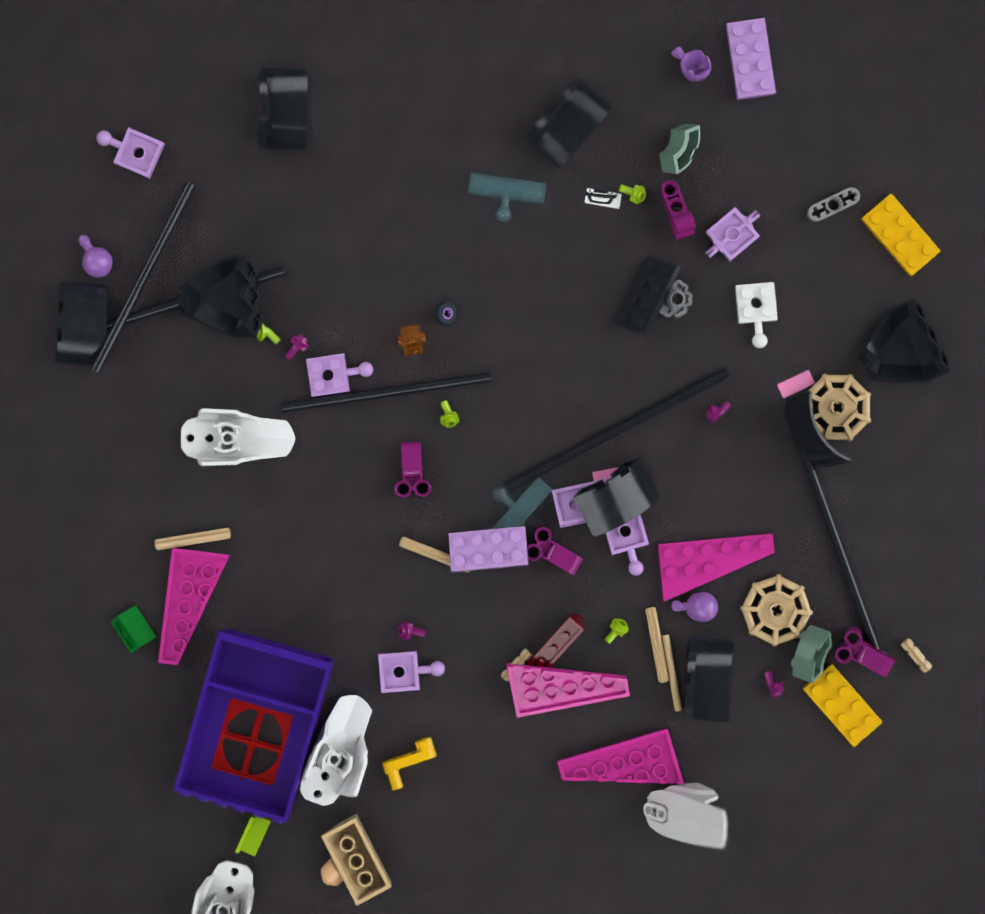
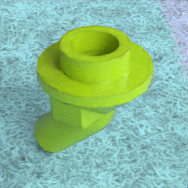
(637, 193)
(266, 332)
(449, 417)
(619, 628)

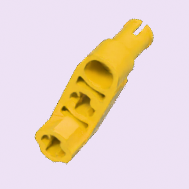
(424, 751)

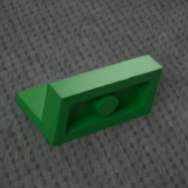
(133, 629)

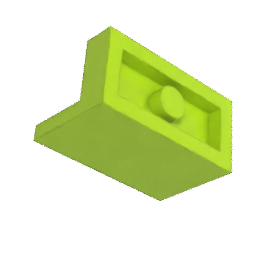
(253, 835)

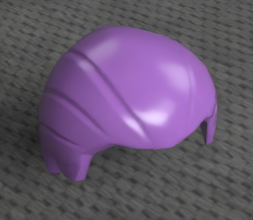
(693, 64)
(96, 260)
(699, 606)

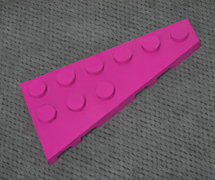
(701, 561)
(189, 588)
(552, 689)
(634, 760)

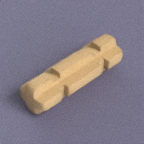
(916, 655)
(524, 656)

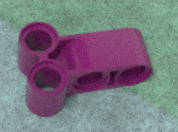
(681, 222)
(412, 469)
(555, 553)
(864, 654)

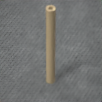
(671, 672)

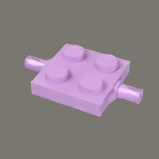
(732, 234)

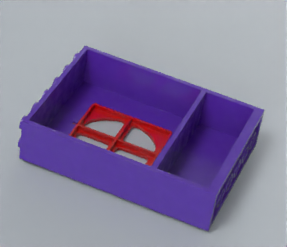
(272, 680)

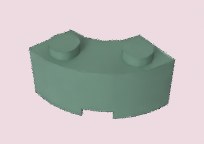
(680, 148)
(811, 653)

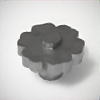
(677, 300)

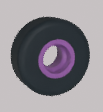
(439, 313)

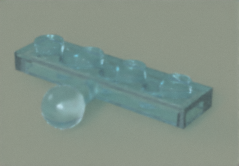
(506, 189)
(524, 505)

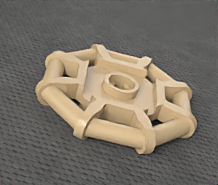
(849, 406)
(771, 600)

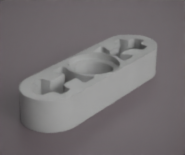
(848, 203)

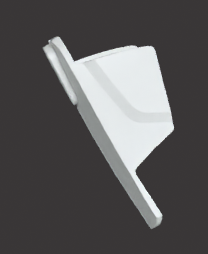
(236, 437)
(339, 752)
(686, 815)
(216, 899)

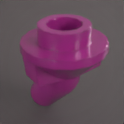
(299, 343)
(715, 412)
(406, 628)
(775, 688)

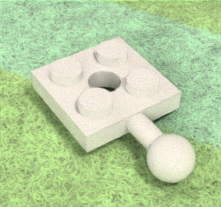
(748, 314)

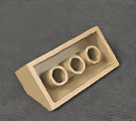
(356, 859)

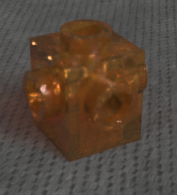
(412, 340)

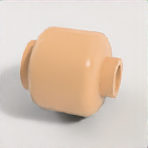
(331, 874)

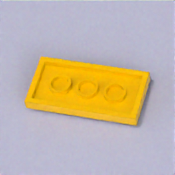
(900, 235)
(842, 705)

